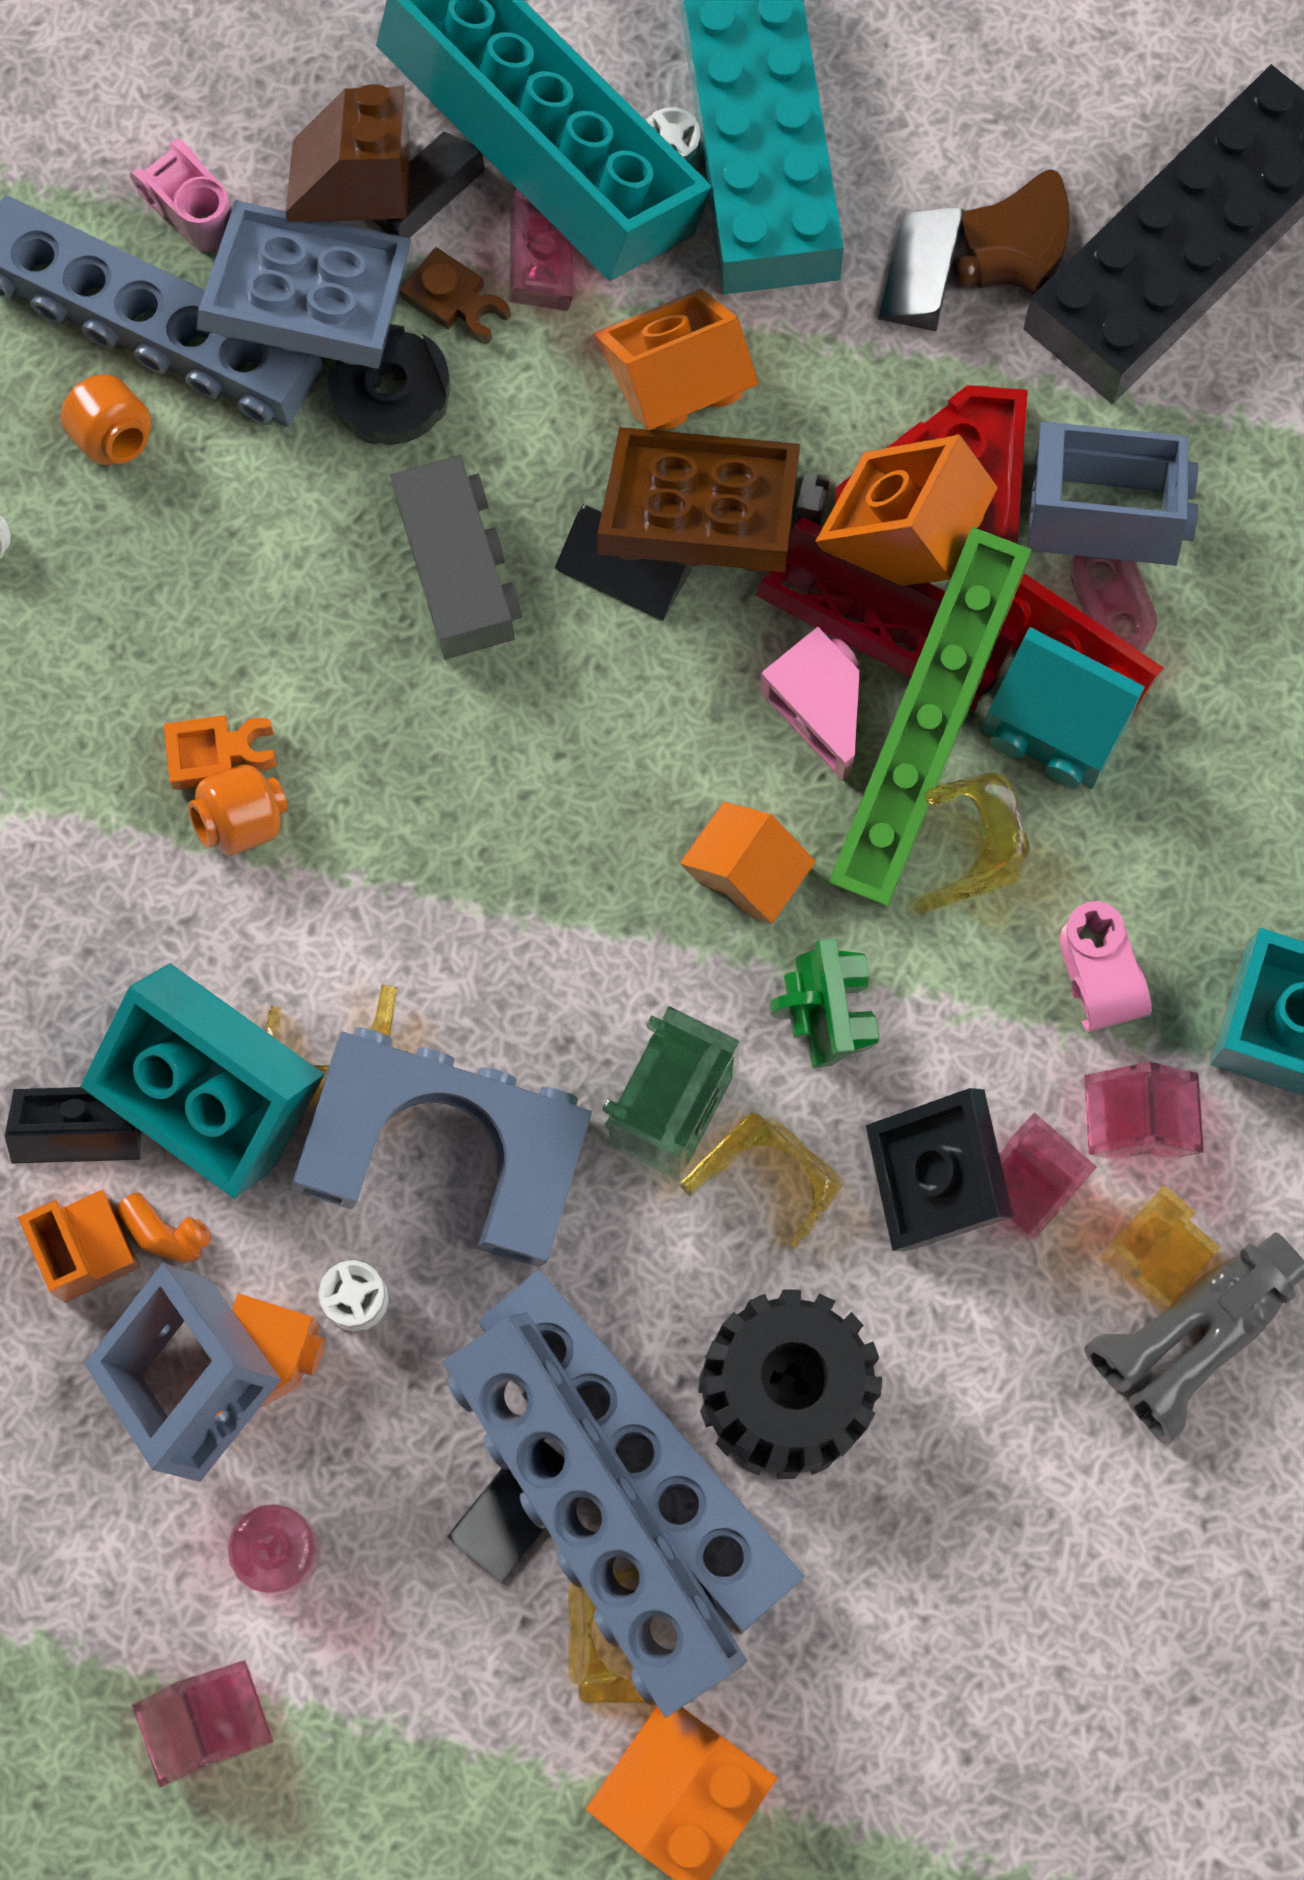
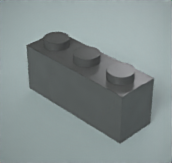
(456, 556)

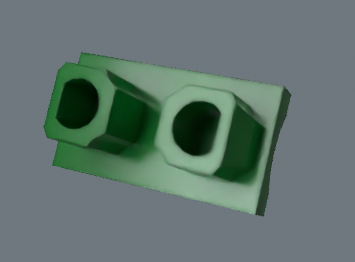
(819, 1007)

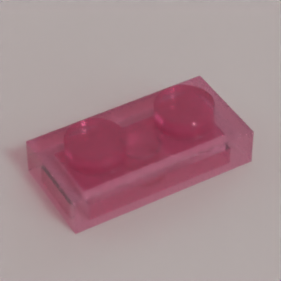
(538, 259)

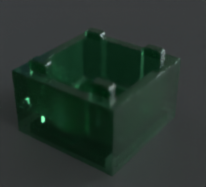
(672, 1092)

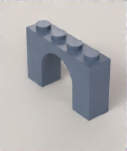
(531, 1132)

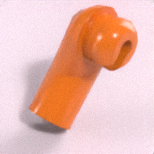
(159, 1238)

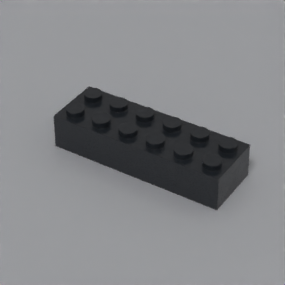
(1178, 241)

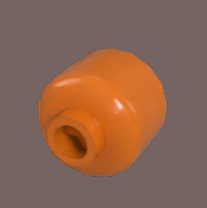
(106, 420)
(237, 810)

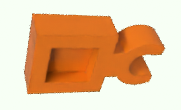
(208, 747)

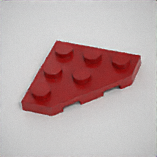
(994, 429)

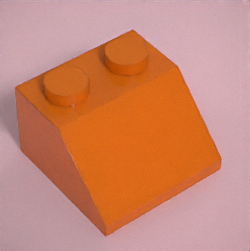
(678, 359)
(909, 510)
(681, 1795)

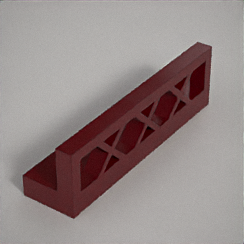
(885, 608)

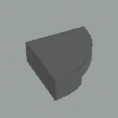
(812, 497)

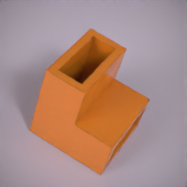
(749, 860)
(78, 1245)

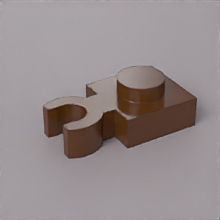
(450, 290)

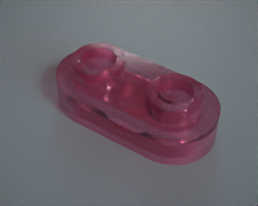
(1116, 599)

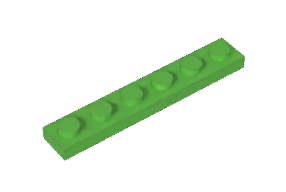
(930, 716)

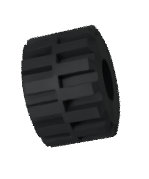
(828, 1368)

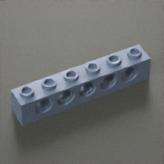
(135, 287)
(588, 1363)
(628, 1528)

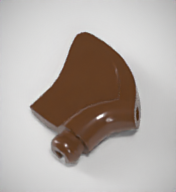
(1016, 238)

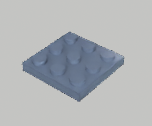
(304, 285)

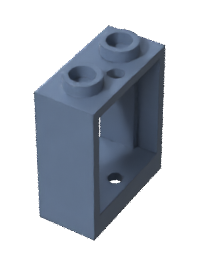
(1119, 460)
(235, 1380)

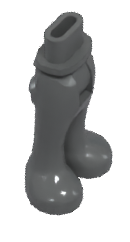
(1233, 1306)

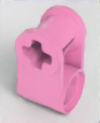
(182, 192)
(1105, 976)

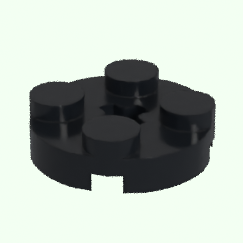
(396, 416)

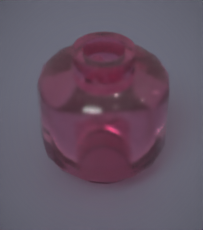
(298, 1553)

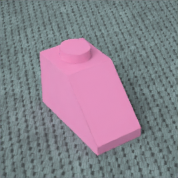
(818, 696)

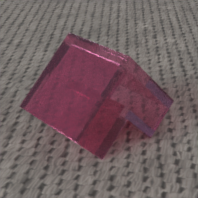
(1143, 1112)
(1041, 1174)
(202, 1722)

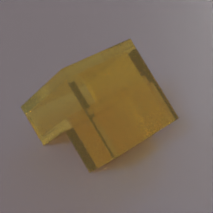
(1160, 1249)

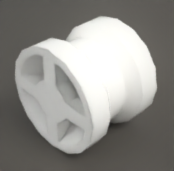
(680, 131)
(348, 1285)

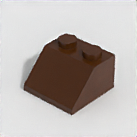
(352, 159)

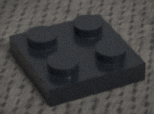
(939, 1170)

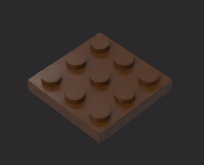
(699, 500)

